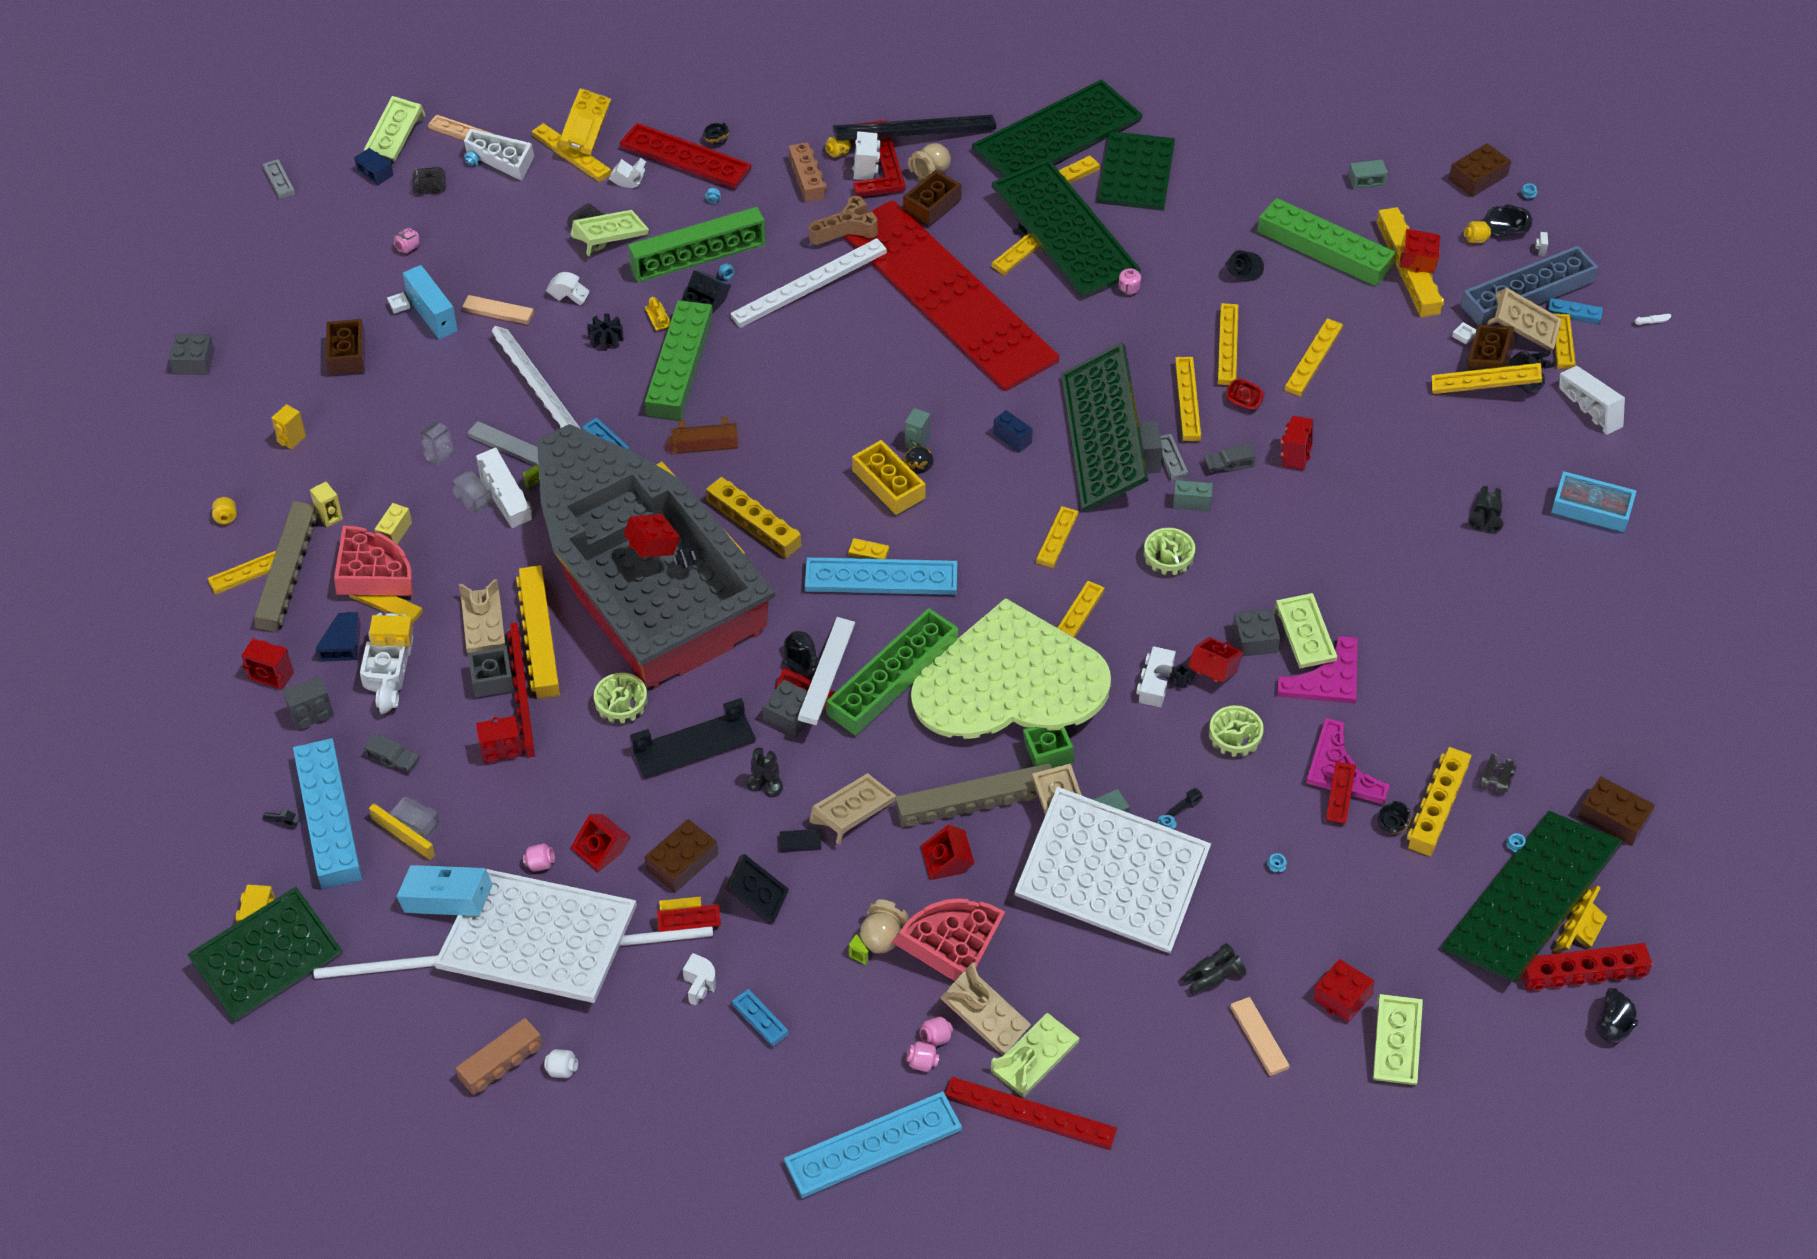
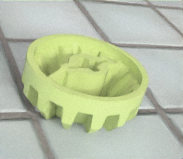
(1171, 544)
(619, 690)
(1234, 725)

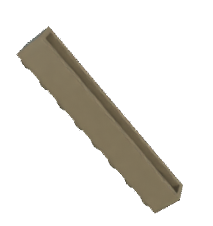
(285, 567)
(967, 796)

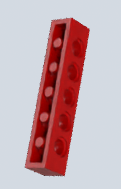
(1594, 959)

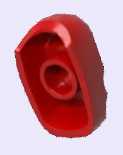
(1245, 394)

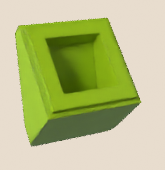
(858, 950)

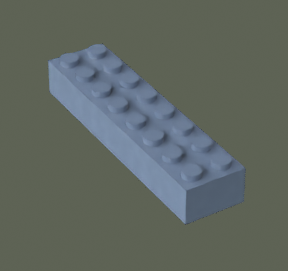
(1535, 282)

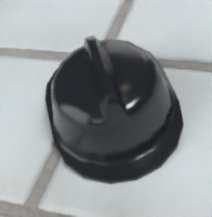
(1245, 265)

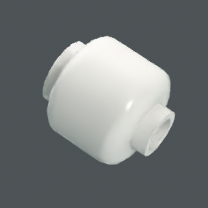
(561, 1063)

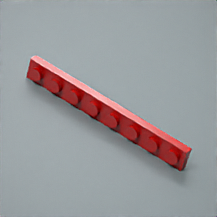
(521, 696)
(1031, 1113)

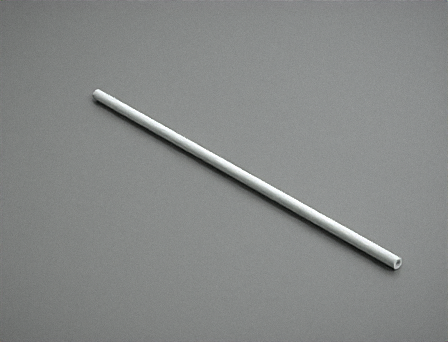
(429, 961)

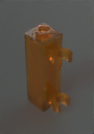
(703, 437)

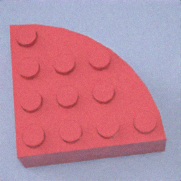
(371, 565)
(950, 934)

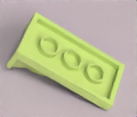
(394, 127)
(607, 229)
(1305, 630)
(1397, 1039)
(1034, 1055)

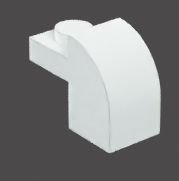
(628, 175)
(567, 284)
(702, 976)

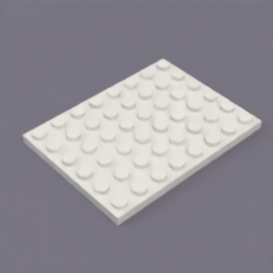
(1113, 869)
(539, 937)

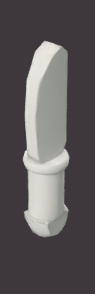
(1652, 319)

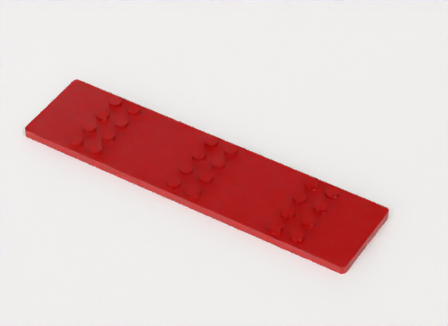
(956, 300)

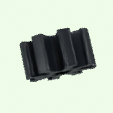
(605, 332)

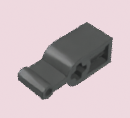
(1231, 458)
(390, 753)

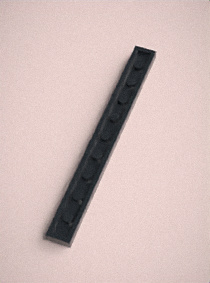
(916, 127)

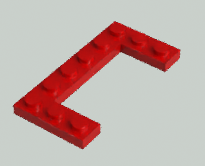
(892, 179)

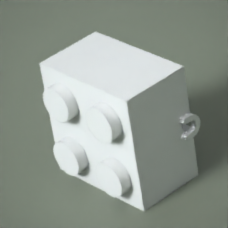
(866, 156)

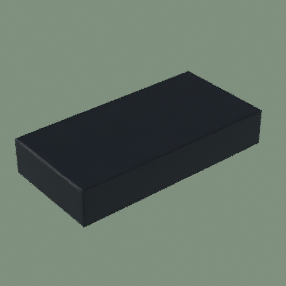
(800, 840)

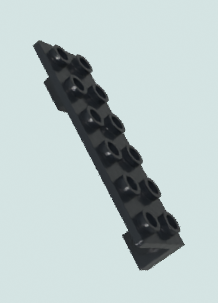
(694, 742)

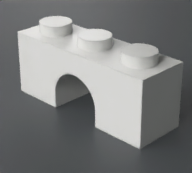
(1158, 664)

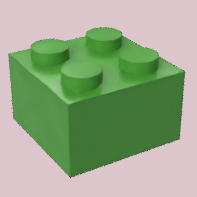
(1048, 746)

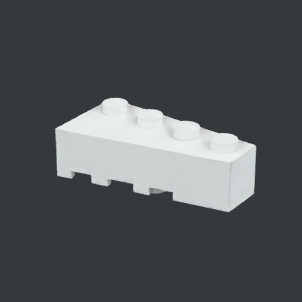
(501, 152)
(1594, 397)
(504, 489)

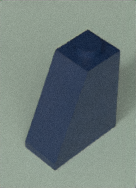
(340, 639)

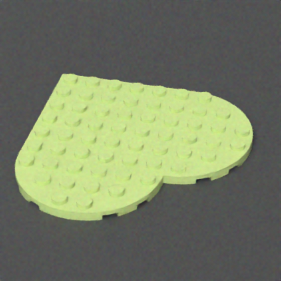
(1010, 672)

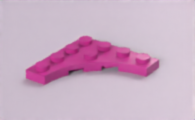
(1331, 681)
(1332, 749)

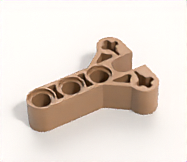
(851, 220)

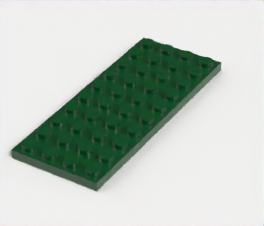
(1058, 129)
(1064, 227)
(1104, 427)
(1531, 896)

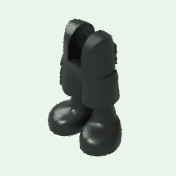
(1487, 504)
(764, 770)
(1208, 975)

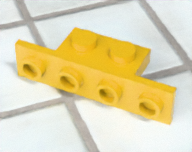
(1583, 924)

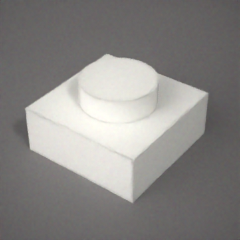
(1542, 244)
(398, 302)
(1464, 333)

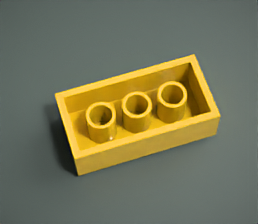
(888, 477)

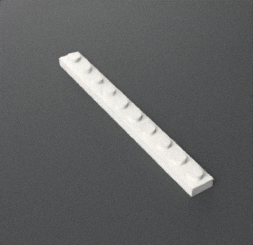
(808, 283)
(533, 376)

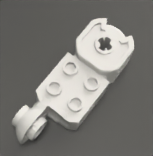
(384, 672)

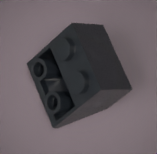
(706, 290)

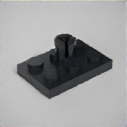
(757, 888)

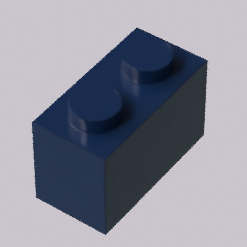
(374, 166)
(1012, 431)

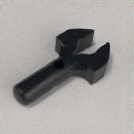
(1192, 798)
(285, 816)

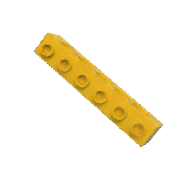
(753, 517)
(1426, 841)

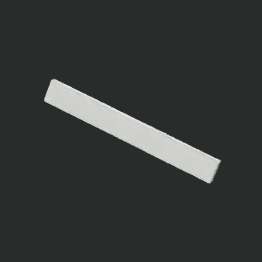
(826, 671)

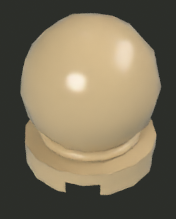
(930, 158)
(882, 926)

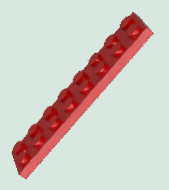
(685, 155)

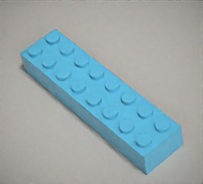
(327, 814)

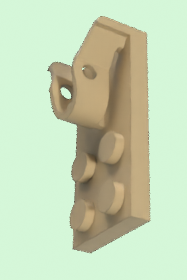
(1526, 318)
(482, 618)
(1050, 779)
(852, 805)
(985, 1010)

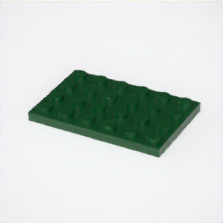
(1136, 170)
(264, 954)

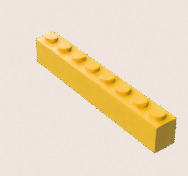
(1419, 285)
(539, 632)

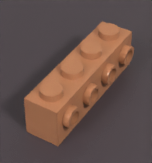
(807, 172)
(499, 1056)

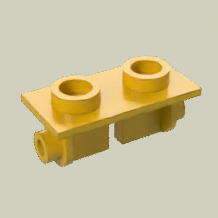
(657, 314)

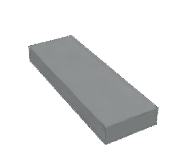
(279, 179)
(1172, 459)

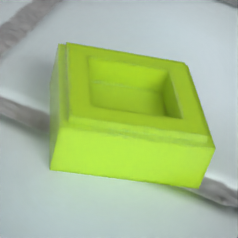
(531, 476)

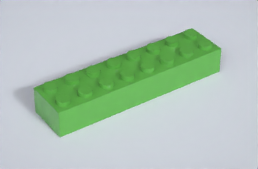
(1326, 242)
(697, 244)
(679, 360)
(891, 671)

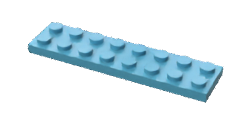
(881, 576)
(872, 1144)

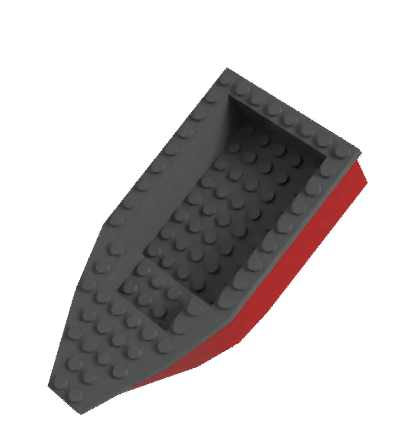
(647, 606)

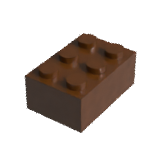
(1479, 170)
(932, 197)
(345, 346)
(1491, 347)
(1616, 810)
(681, 855)

